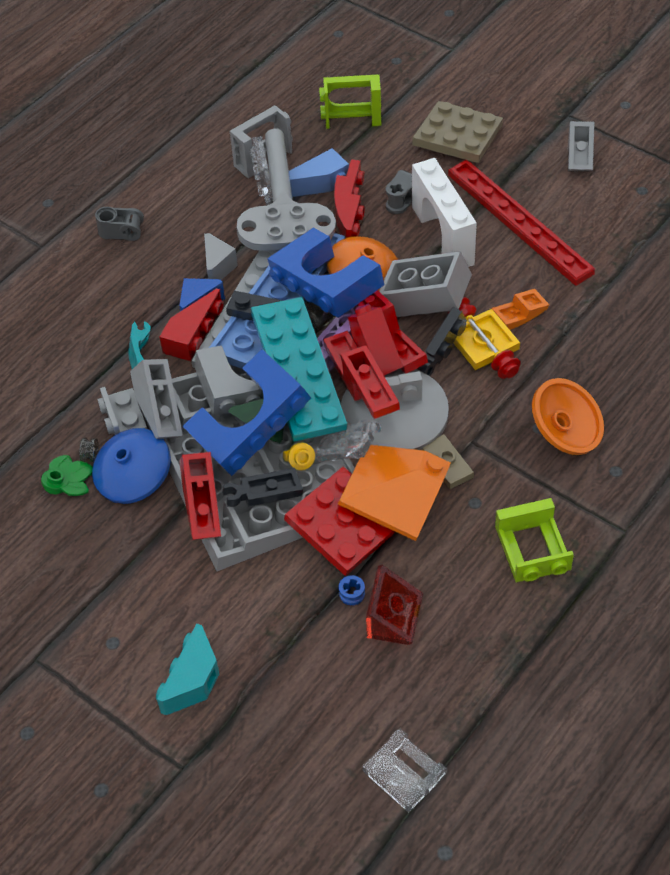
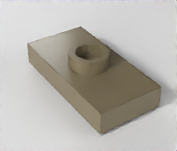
(458, 470)

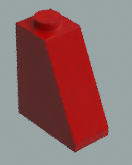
(371, 329)

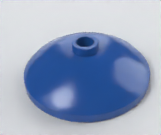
(137, 473)

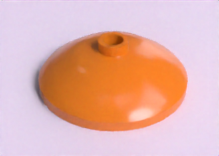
(352, 248)
(567, 416)

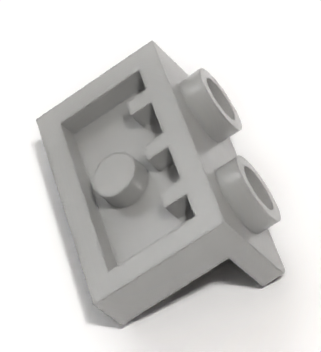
(122, 411)

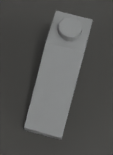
(157, 398)

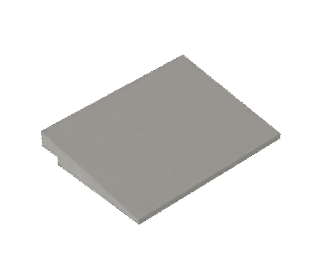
(244, 529)

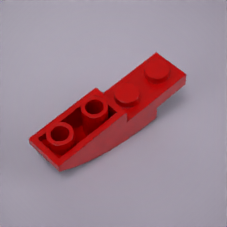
(348, 200)

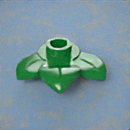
(66, 476)

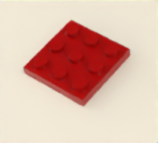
(333, 529)

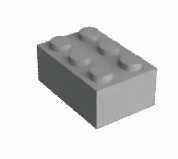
(426, 283)

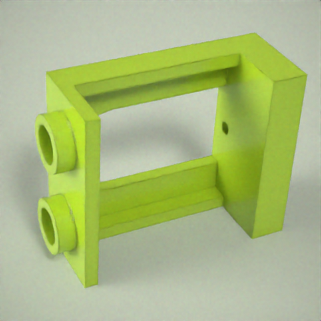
(346, 110)
(525, 517)

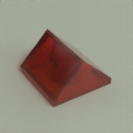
(392, 608)

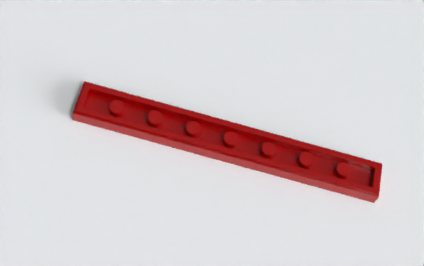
(522, 222)

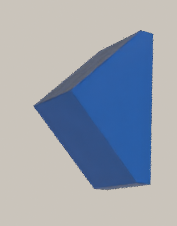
(197, 288)

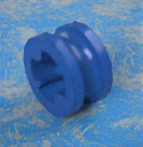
(358, 595)

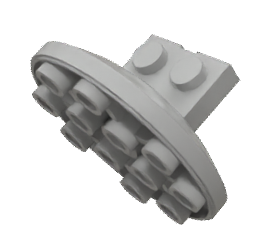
(421, 412)

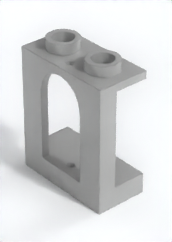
(242, 142)

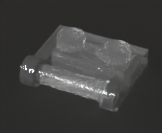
(397, 777)

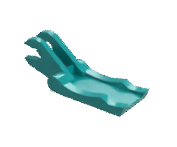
(138, 340)

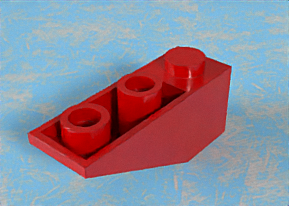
(189, 327)

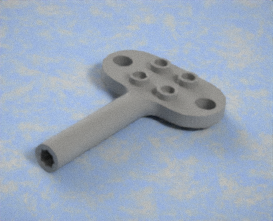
(283, 219)

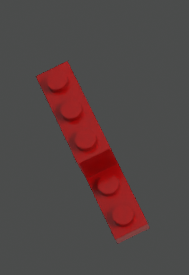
(408, 351)
(361, 374)

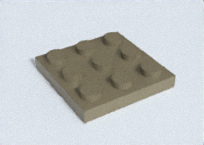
(458, 131)

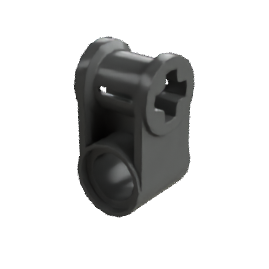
(399, 192)
(117, 224)

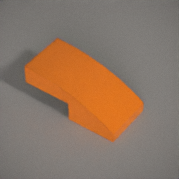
(522, 309)

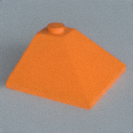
(395, 487)

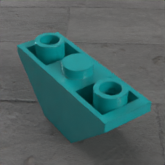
(190, 674)

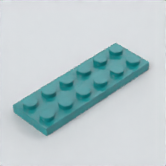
(292, 343)

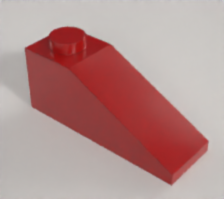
(200, 495)

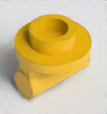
(300, 456)

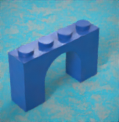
(331, 292)
(237, 445)

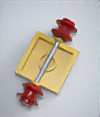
(488, 341)

